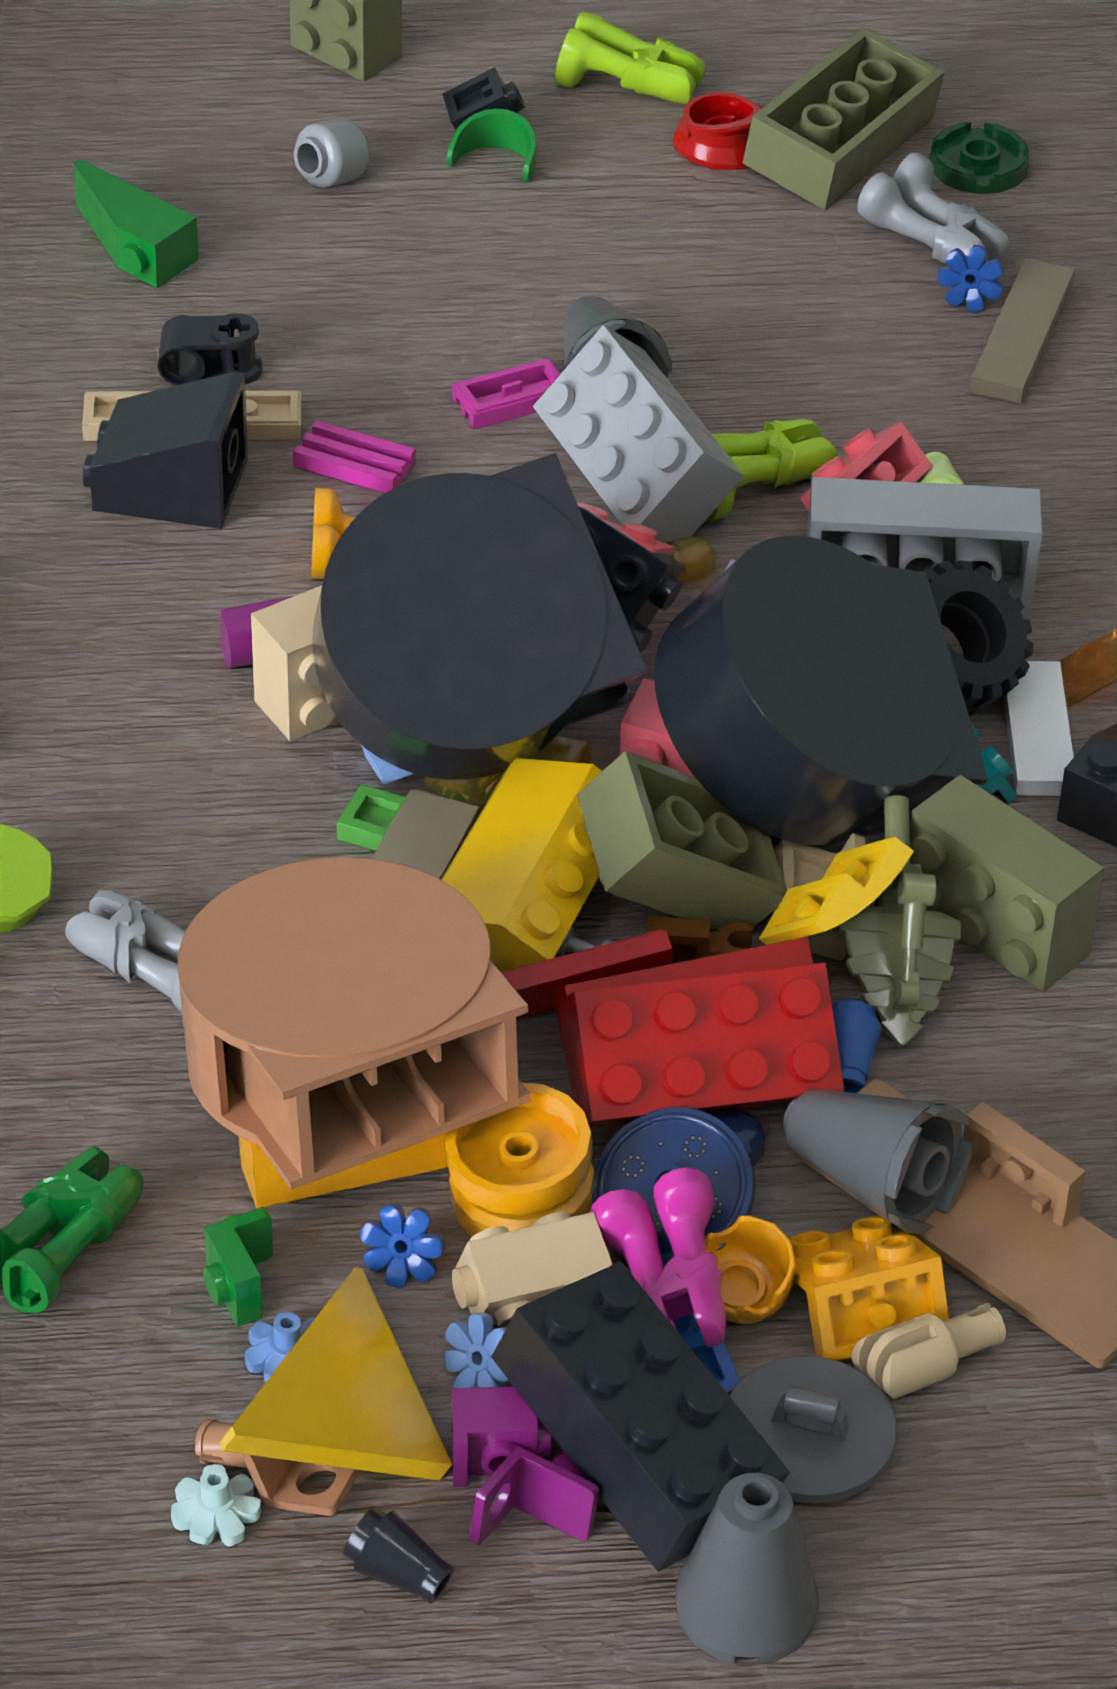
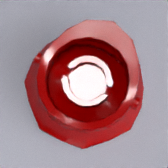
(715, 130)

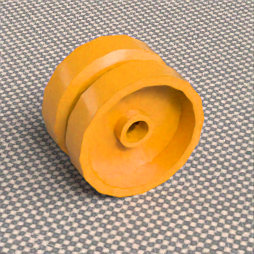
(522, 1163)

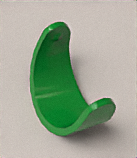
(495, 129)

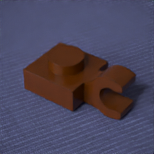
(692, 939)

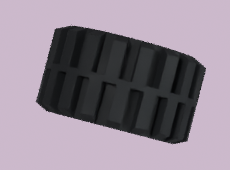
(987, 628)

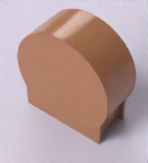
(345, 1013)

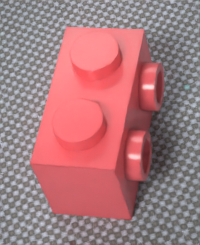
(878, 456)

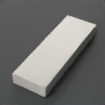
(1038, 730)

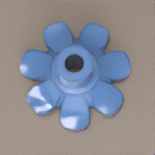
(273, 1343)
(473, 1351)

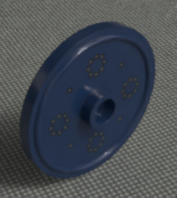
(672, 1141)

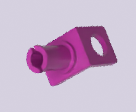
(542, 1488)

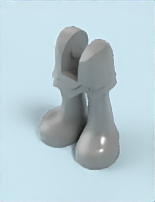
(916, 211)
(118, 937)

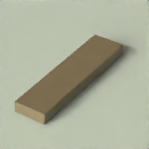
(1022, 331)

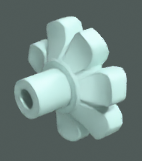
(215, 1506)

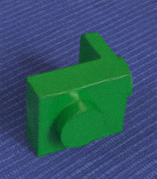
(231, 1256)

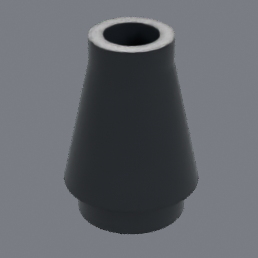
(396, 1555)

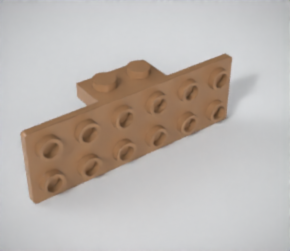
(1023, 1233)

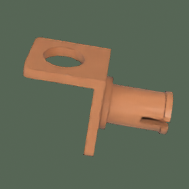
(276, 1479)

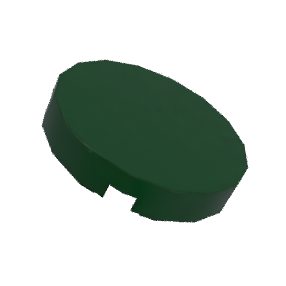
(979, 158)

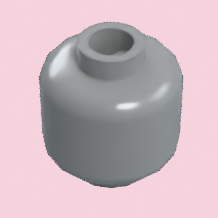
(331, 152)

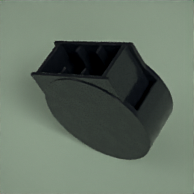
(470, 622)
(814, 691)

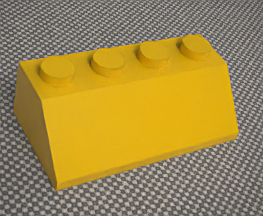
(528, 860)

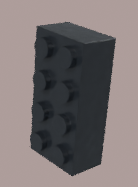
(632, 1408)

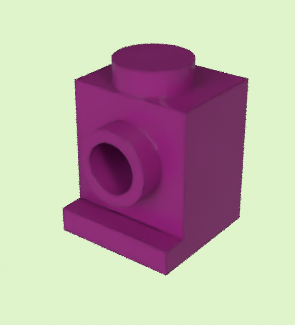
(487, 1429)

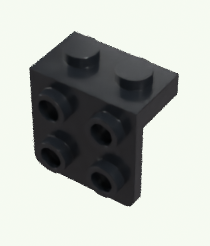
(639, 577)

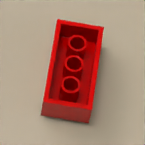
(700, 1043)

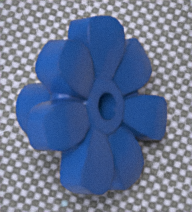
(971, 278)
(402, 1245)

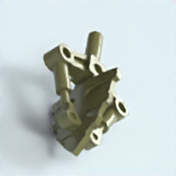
(900, 946)

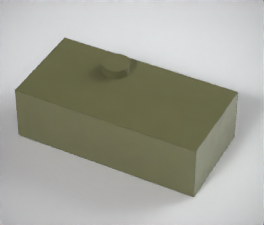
(843, 118)

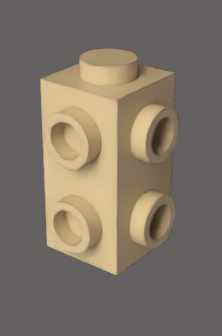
(516, 1267)

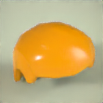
(755, 1268)

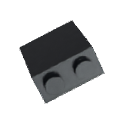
(172, 453)

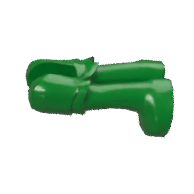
(77, 1207)

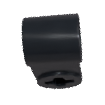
(207, 347)

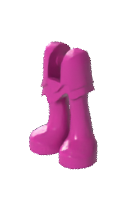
(692, 1276)

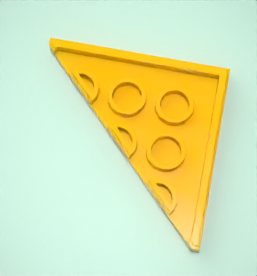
(344, 1397)

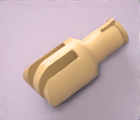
(925, 1348)

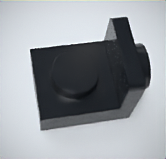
(480, 94)

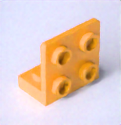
(865, 1282)

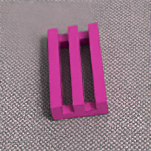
(504, 393)
(354, 457)

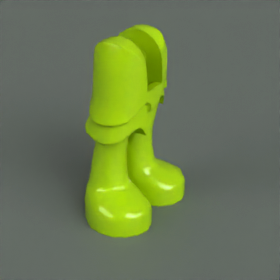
(645, 67)
(775, 455)

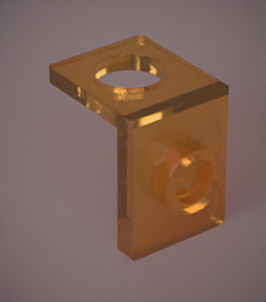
(1090, 668)

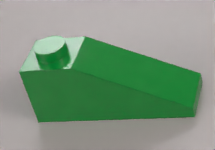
(136, 227)

